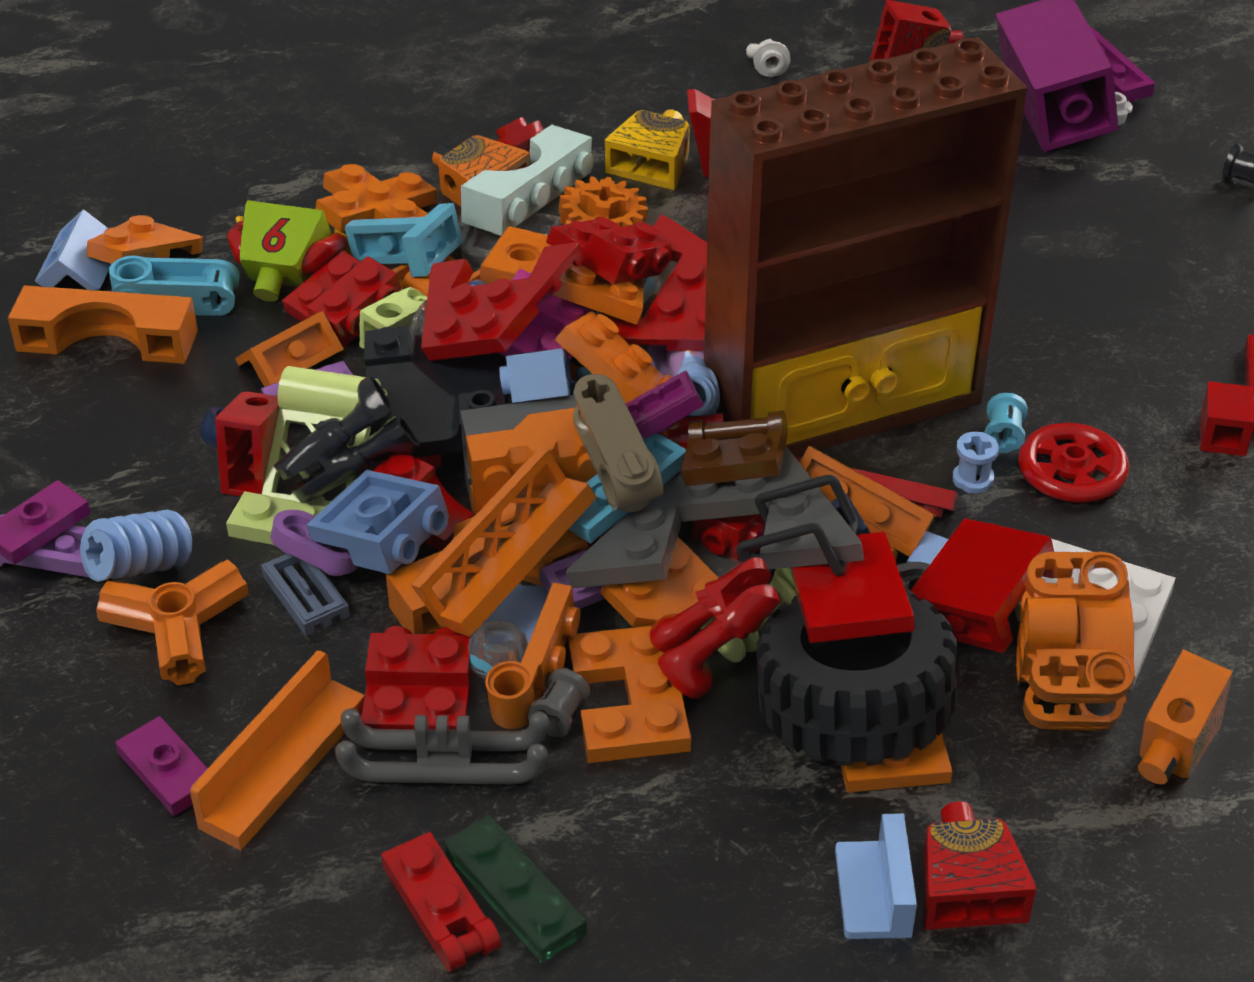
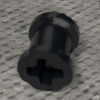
(1239, 164)

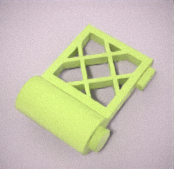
(307, 399)

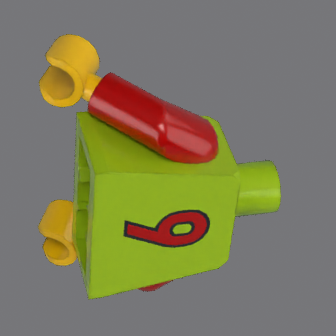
(282, 245)

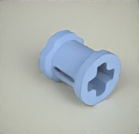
(975, 462)

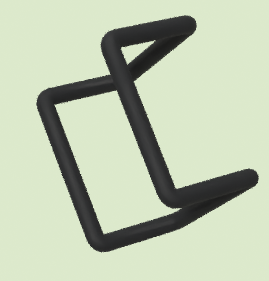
(836, 566)

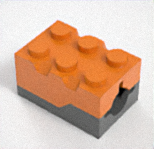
(506, 436)

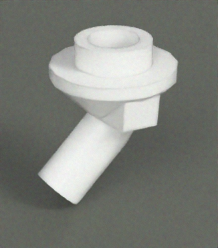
(769, 57)

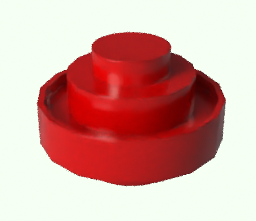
(519, 133)

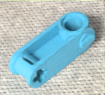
(179, 278)

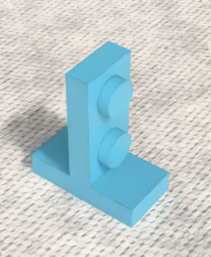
(407, 240)

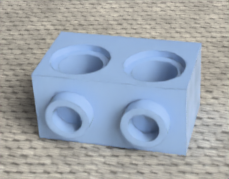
(537, 375)

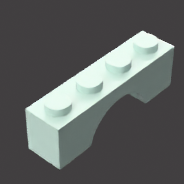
(509, 197)

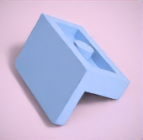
(70, 257)
(877, 884)

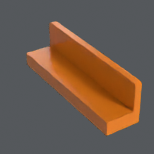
(273, 754)

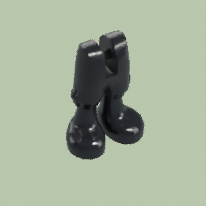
(330, 448)

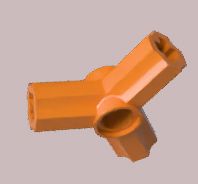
(174, 615)

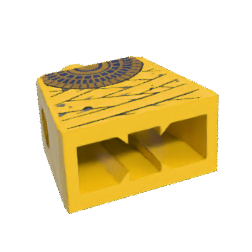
(649, 148)

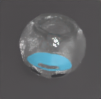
(494, 644)

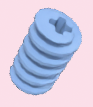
(135, 544)

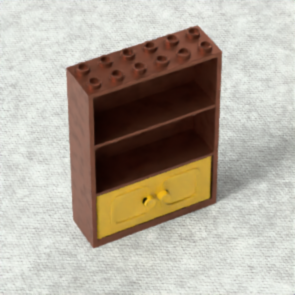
(860, 241)

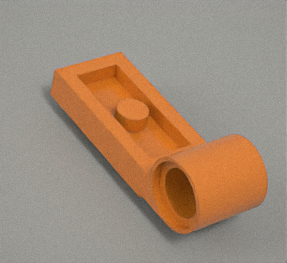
(543, 654)

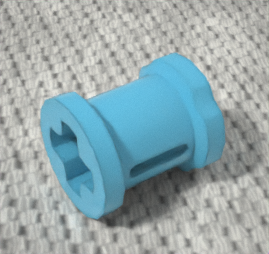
(998, 415)

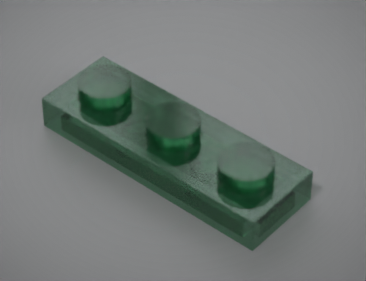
(516, 888)

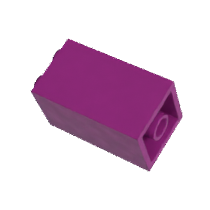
(1063, 69)

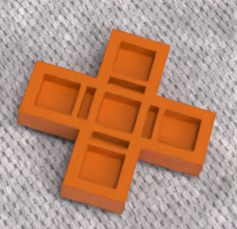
(362, 196)

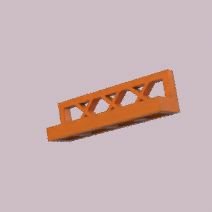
(506, 553)

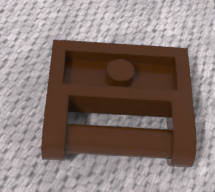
(735, 449)

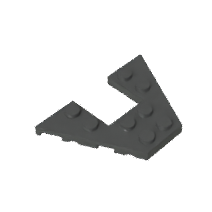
(644, 540)

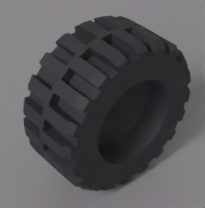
(857, 694)

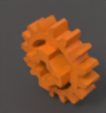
(602, 200)

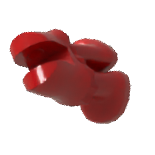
(737, 602)

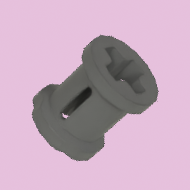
(563, 695)

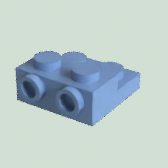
(381, 520)

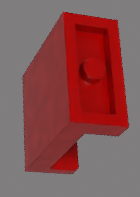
(981, 580)

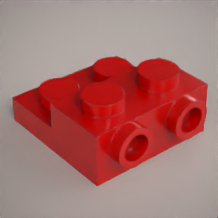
(616, 251)
(341, 292)
(416, 677)

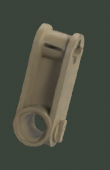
(615, 445)

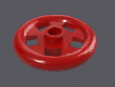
(1073, 462)

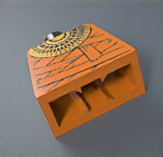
(471, 158)
(1180, 734)

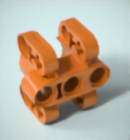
(1075, 641)

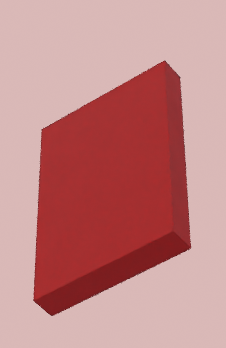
(860, 602)

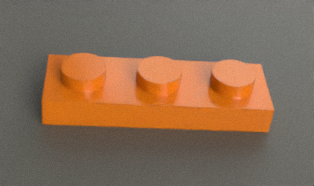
(878, 506)

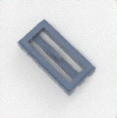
(319, 614)

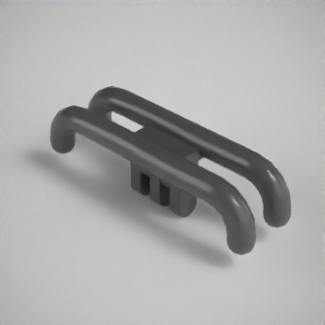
(443, 752)

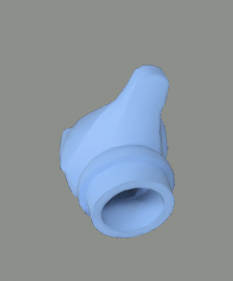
(705, 383)

